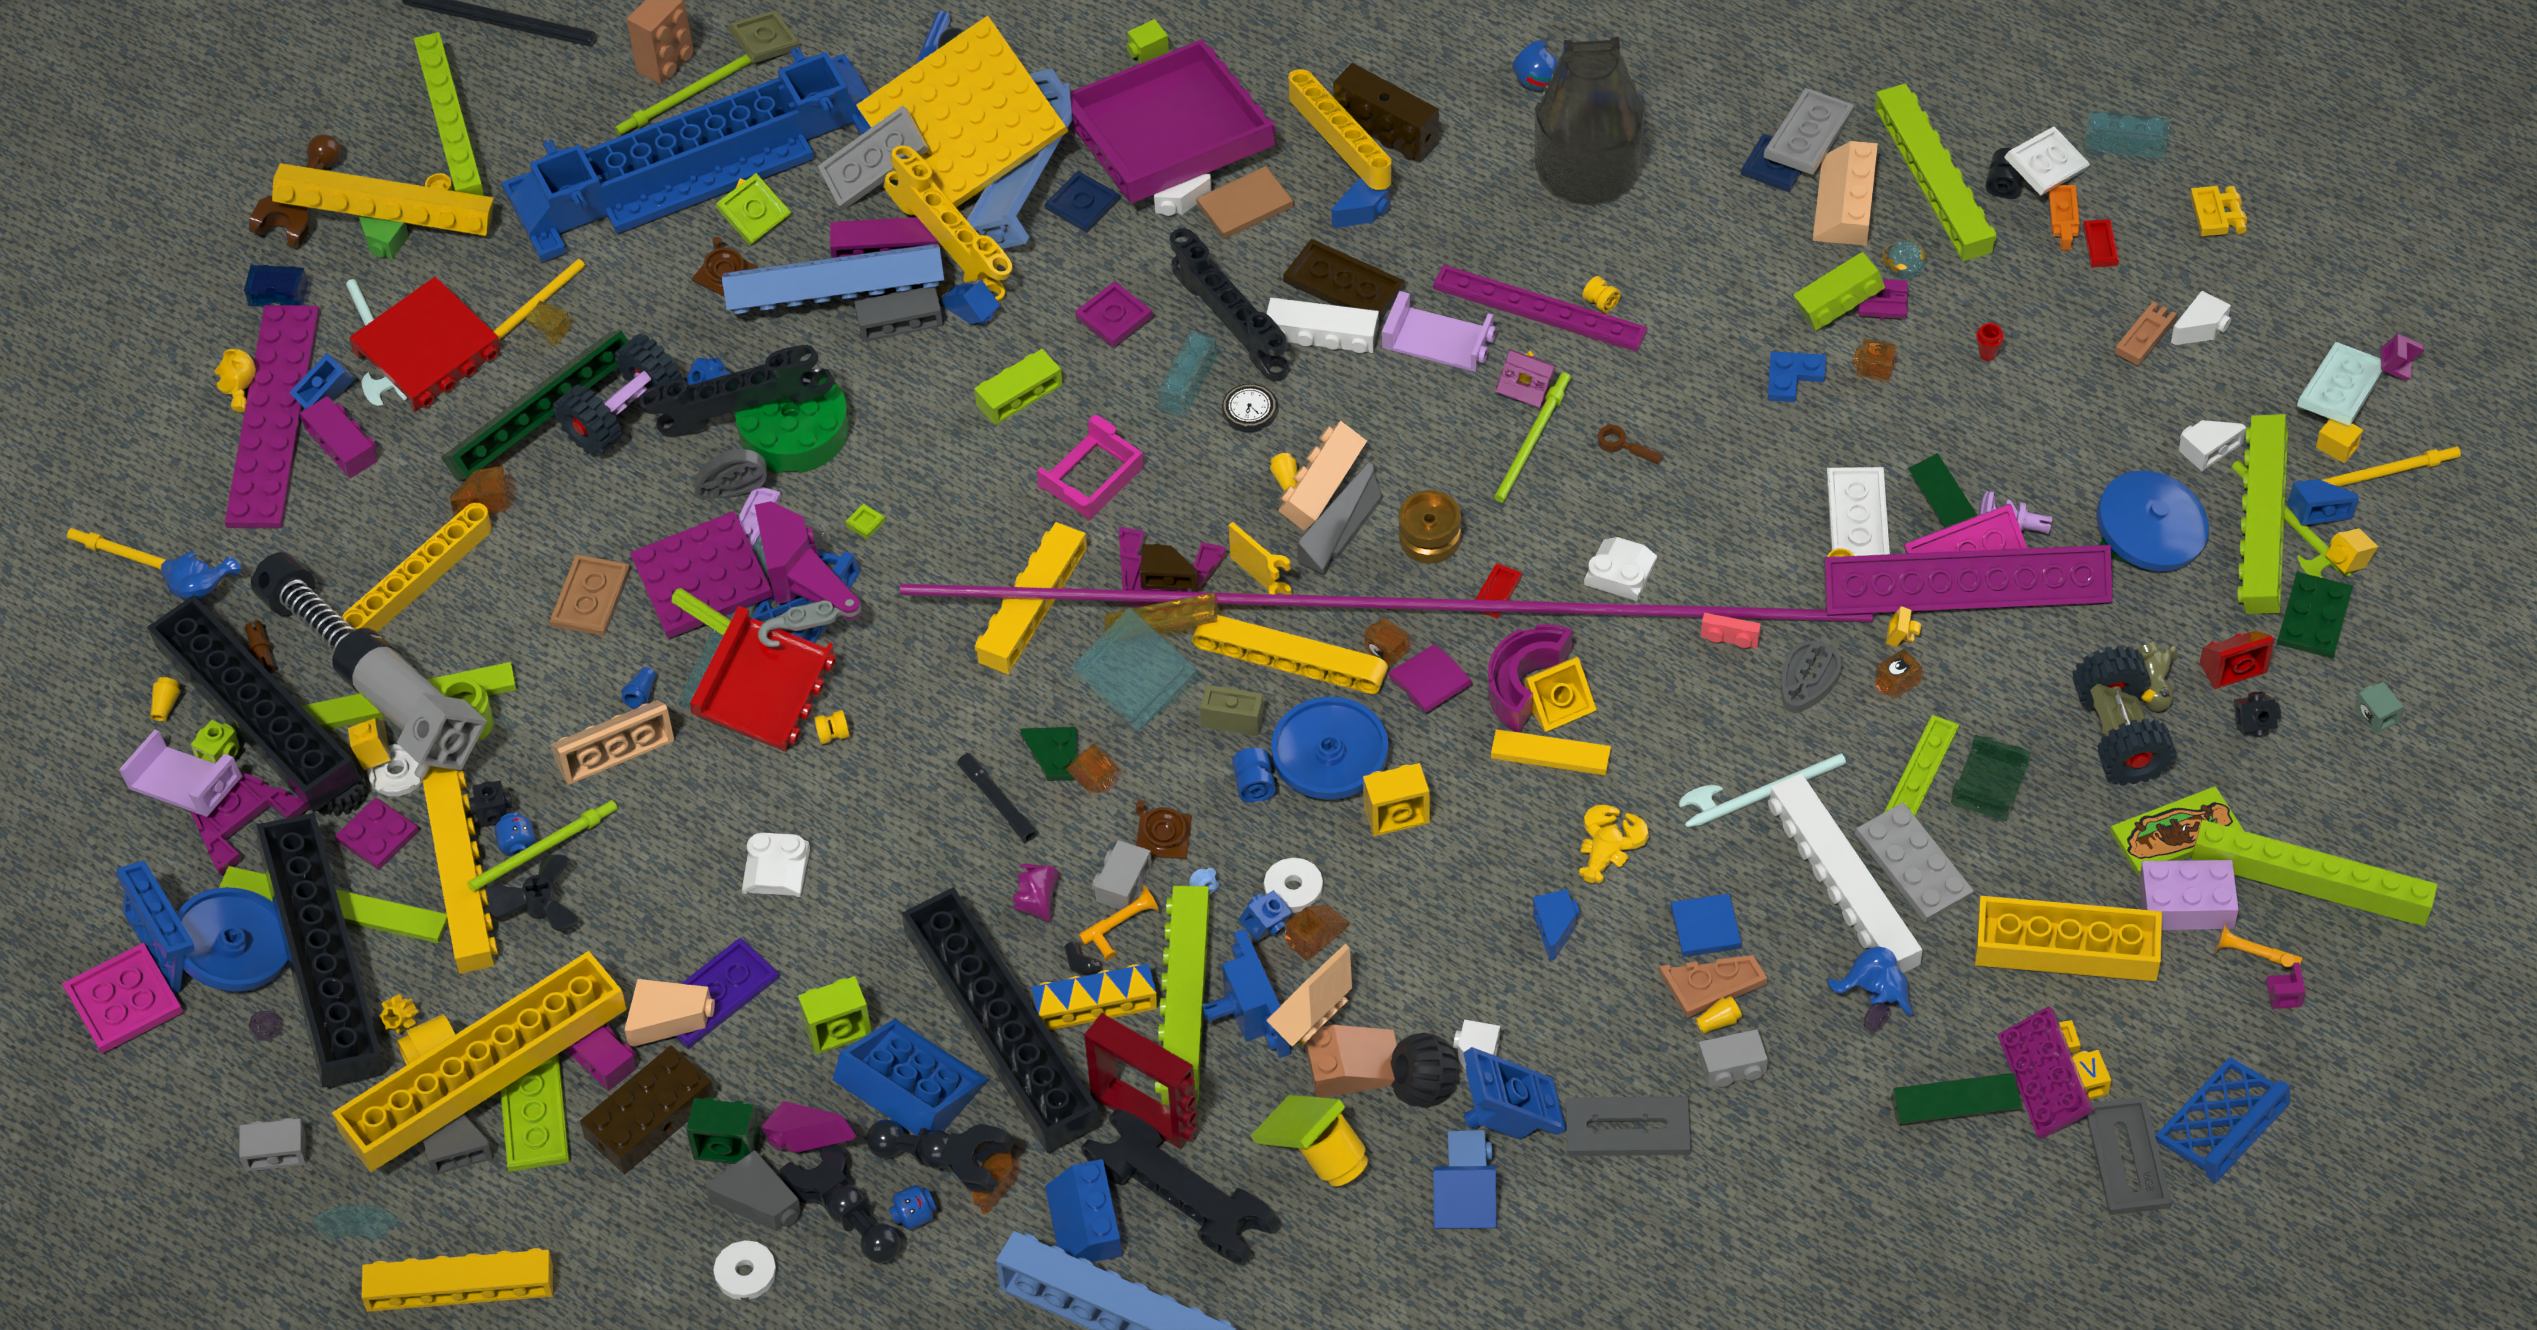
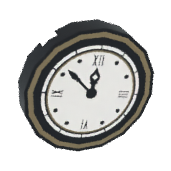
(1249, 407)

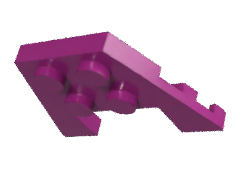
(1130, 543)
(235, 810)

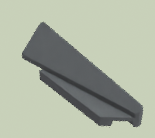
(1340, 521)

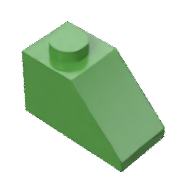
(383, 235)

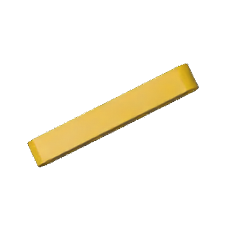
(1339, 129)
(420, 569)
(1292, 654)

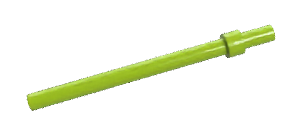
(641, 117)
(1553, 399)
(587, 820)

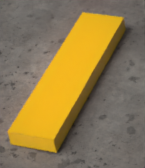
(1550, 752)

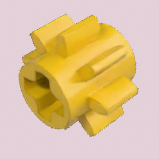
(398, 1013)

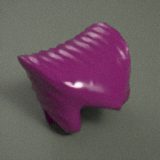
(1036, 890)

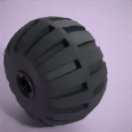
(1423, 1070)

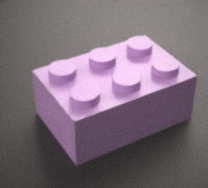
(2190, 893)

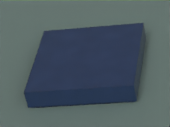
(1769, 171)
(1082, 201)

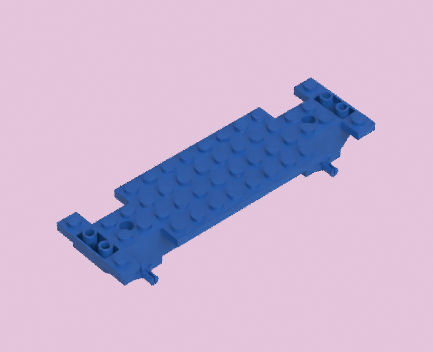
(687, 154)

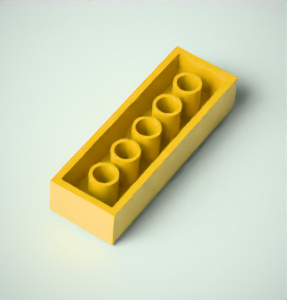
(2068, 938)

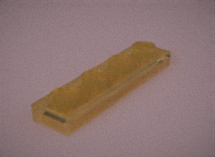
(1174, 614)

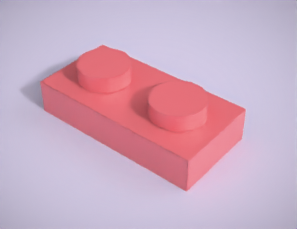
(1730, 630)

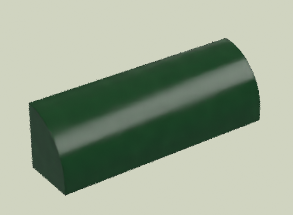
(1942, 491)
(1955, 1098)

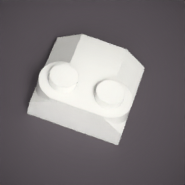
(1620, 568)
(776, 864)

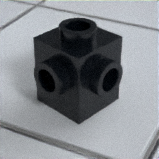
(2256, 713)
(489, 802)

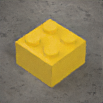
(1396, 799)

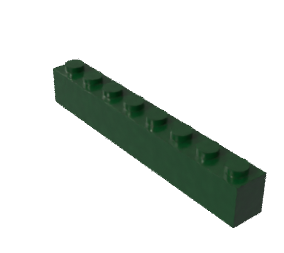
(533, 407)

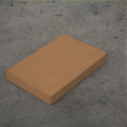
(1244, 202)
(589, 595)

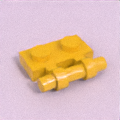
(2210, 211)

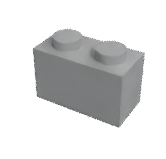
(1122, 875)
(1732, 1058)
(272, 1144)

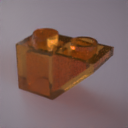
(482, 487)
(1313, 929)
(1002, 1171)

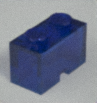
(275, 285)

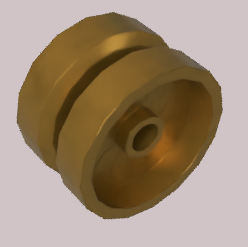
(1429, 526)

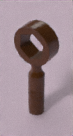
(1634, 448)

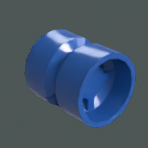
(1253, 775)

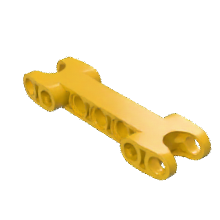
(921, 197)

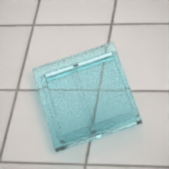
(1134, 670)

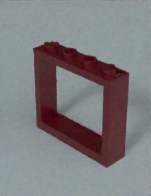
(1112, 1040)

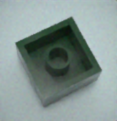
(722, 1130)

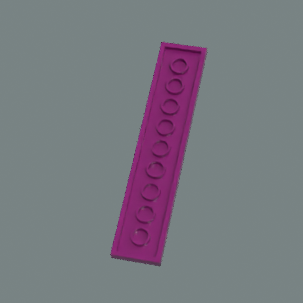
(271, 418)
(1968, 579)

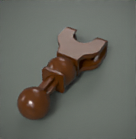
(322, 153)

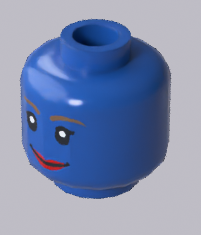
(514, 833)
(912, 1207)

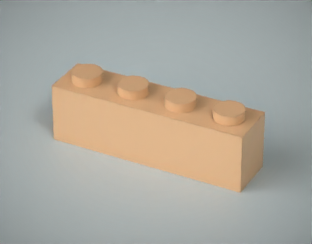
(1322, 475)

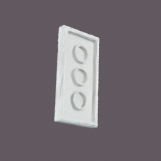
(1858, 510)

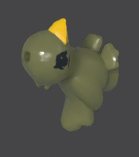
(2157, 663)

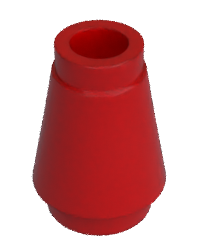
(1989, 341)

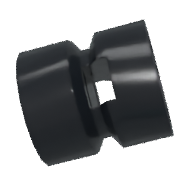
(2002, 177)

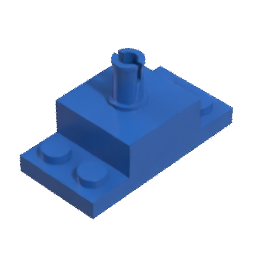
(1248, 996)
(1510, 1096)

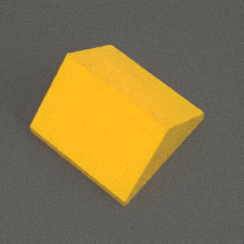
(1560, 694)

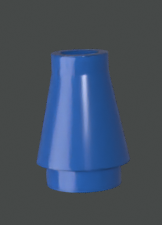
(639, 688)

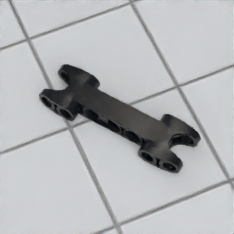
(1252, 328)
(778, 378)
(1220, 1215)

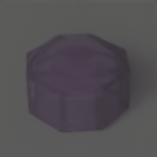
(1876, 1017)
(264, 1025)

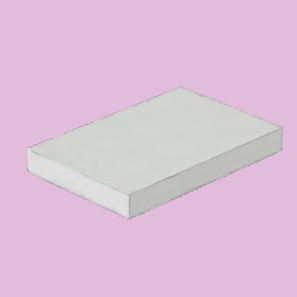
(2047, 160)

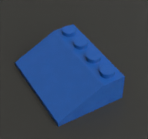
(907, 1078)

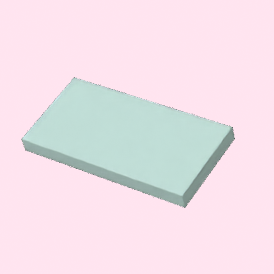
(2341, 384)

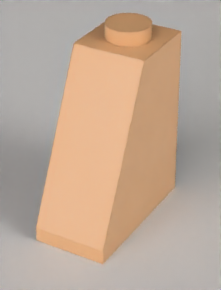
(666, 1011)

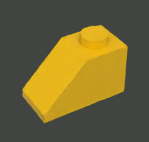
(370, 743)

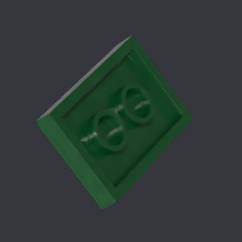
(2314, 615)

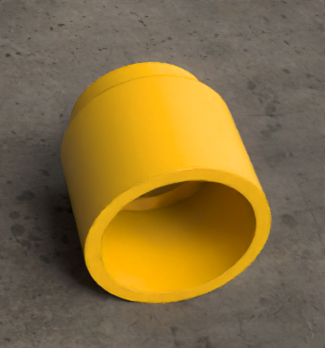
(424, 1038)
(1337, 1153)

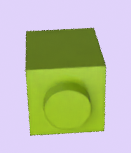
(1147, 41)

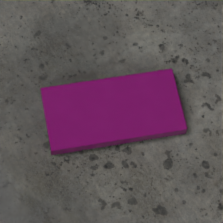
(2045, 1072)

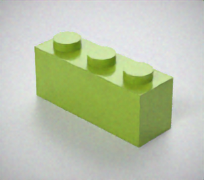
(1839, 291)
(1018, 386)

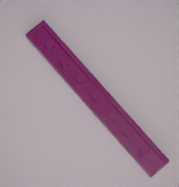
(1540, 308)

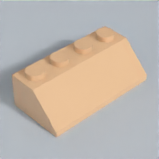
(1845, 194)
(613, 741)
(1315, 999)

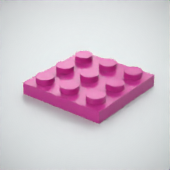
(122, 998)

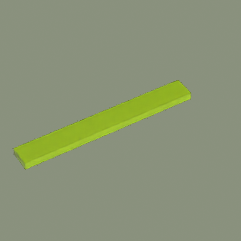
(357, 709)
(359, 909)

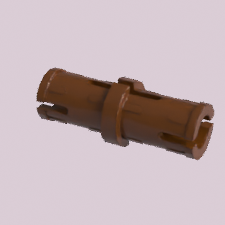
(259, 646)

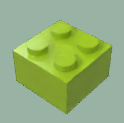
(834, 1014)

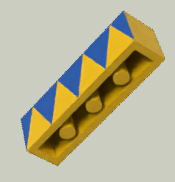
(1086, 997)

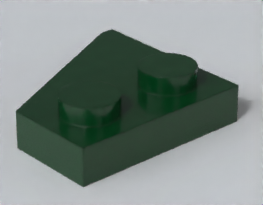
(1052, 749)

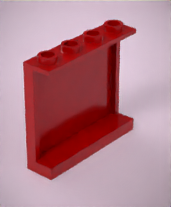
(426, 343)
(762, 687)

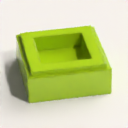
(865, 521)

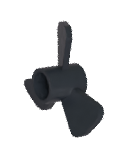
(534, 896)

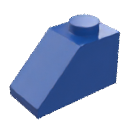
(1360, 205)
(971, 302)
(325, 379)
(2321, 502)
(1555, 919)

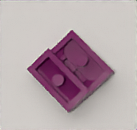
(1430, 678)

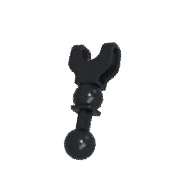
(938, 1149)
(844, 1203)

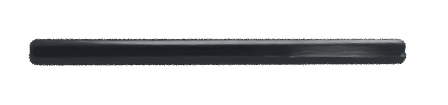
(507, 20)

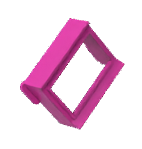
(1100, 434)

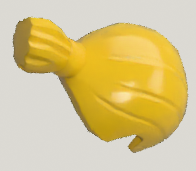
(236, 375)

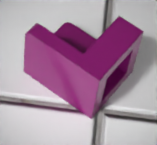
(2398, 354)
(2286, 990)

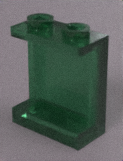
(1991, 778)

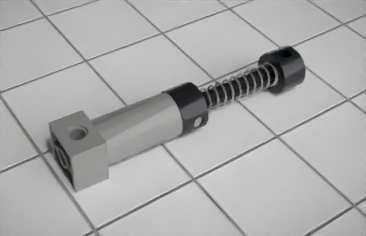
(433, 727)

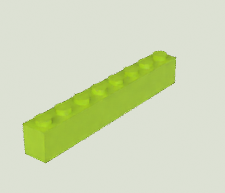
(448, 114)
(1935, 172)
(2264, 514)
(2317, 873)
(1185, 978)

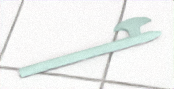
(372, 388)
(1703, 797)

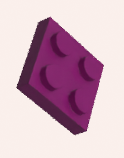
(1113, 314)
(376, 833)

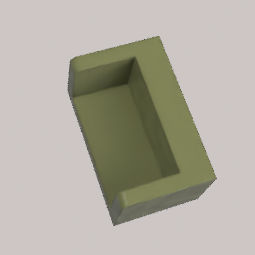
(1232, 710)

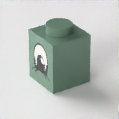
(2379, 707)

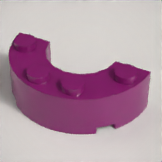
(1516, 657)

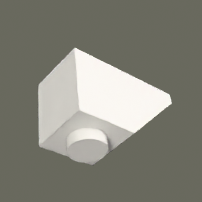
(1182, 196)
(2202, 320)
(2210, 441)
(1476, 1035)

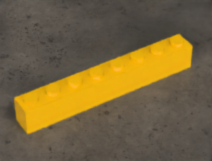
(382, 199)
(456, 867)

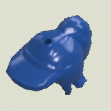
(193, 577)
(1878, 973)

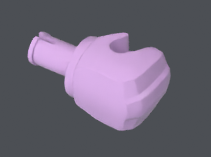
(2025, 519)

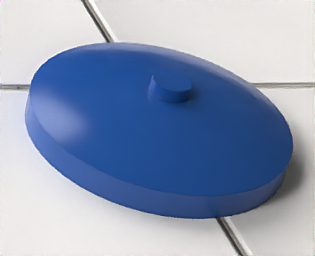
(2152, 520)
(1329, 747)
(233, 939)

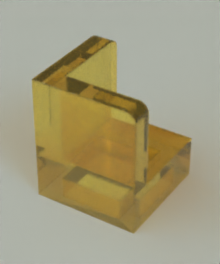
(551, 320)

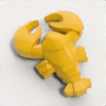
(1609, 840)

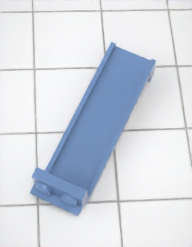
(1002, 200)

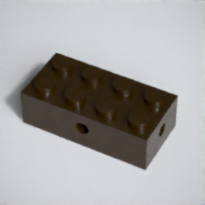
(1388, 112)
(646, 1109)

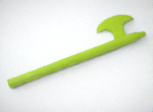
(2309, 566)

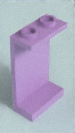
(1436, 336)
(179, 776)

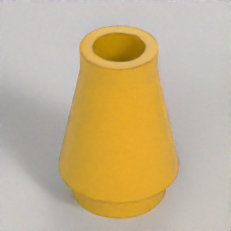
(1284, 469)
(164, 696)
(1719, 1015)

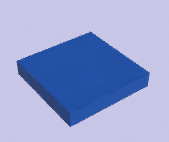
(1705, 925)
(1464, 1197)

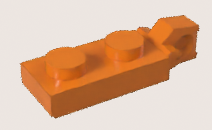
(2064, 214)

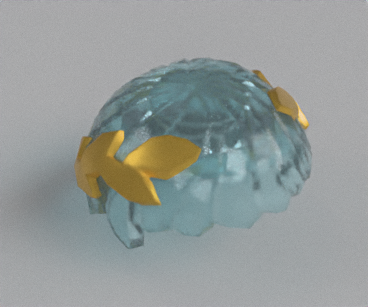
(1904, 259)

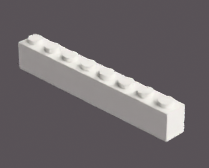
(1842, 871)

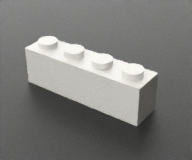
(1326, 324)

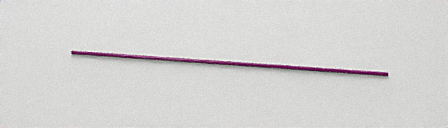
(1382, 602)

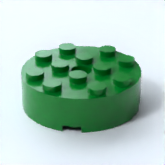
(796, 434)

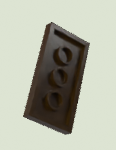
(1342, 279)

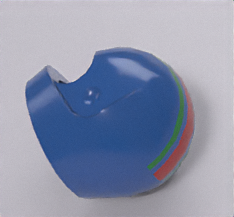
(1535, 66)

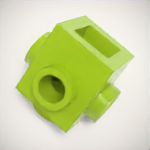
(215, 741)

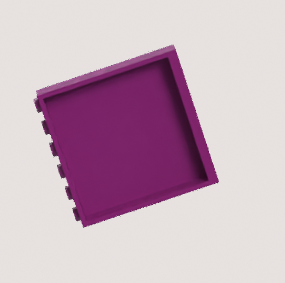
(1169, 121)

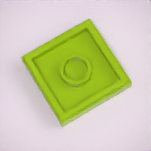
(753, 209)

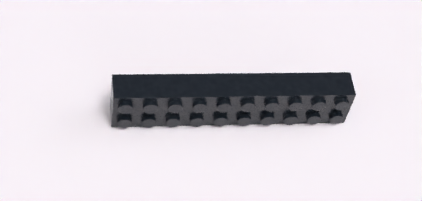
(254, 703)
(319, 950)
(1001, 1020)

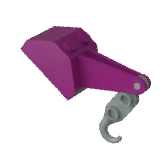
(799, 571)

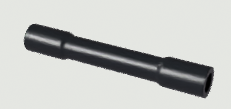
(1015, 819)

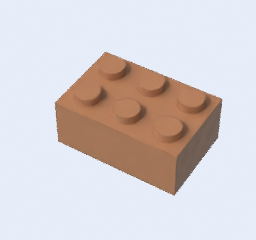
(660, 38)

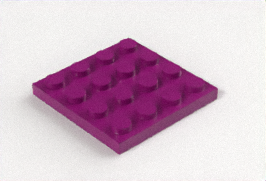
(707, 562)

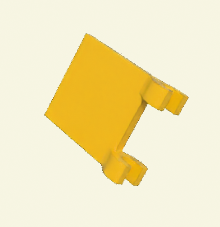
(1257, 560)

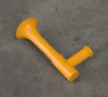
(1096, 931)
(2229, 940)

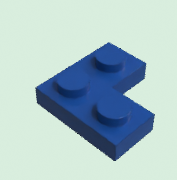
(1788, 368)

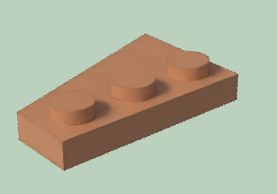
(1702, 985)

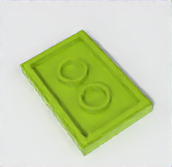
(1297, 1121)

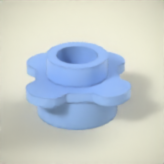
(1205, 878)

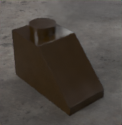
(1166, 569)

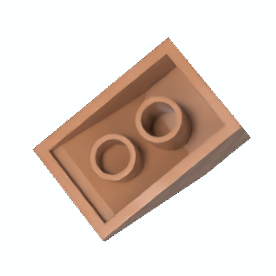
(1350, 1059)

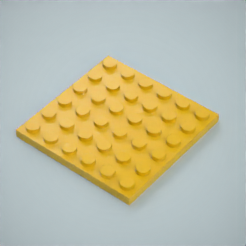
(972, 110)

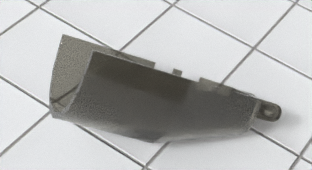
(1589, 126)

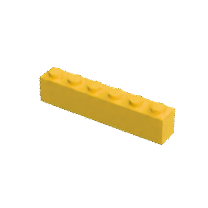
(1020, 618)
(457, 1280)

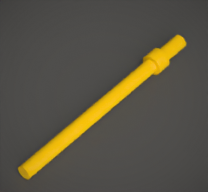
(543, 295)
(2430, 458)
(95, 542)

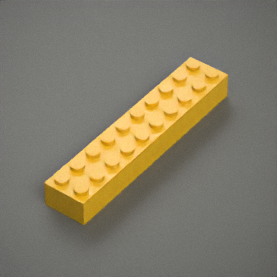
(479, 1061)

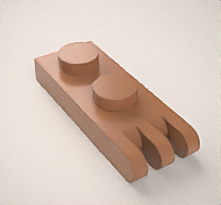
(2145, 334)

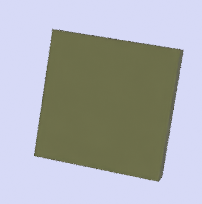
(763, 36)

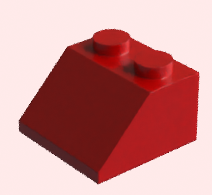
(2237, 658)

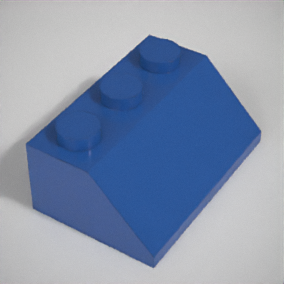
(1084, 1212)

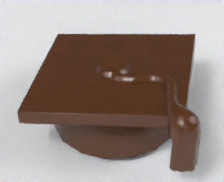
(719, 262)
(1163, 831)

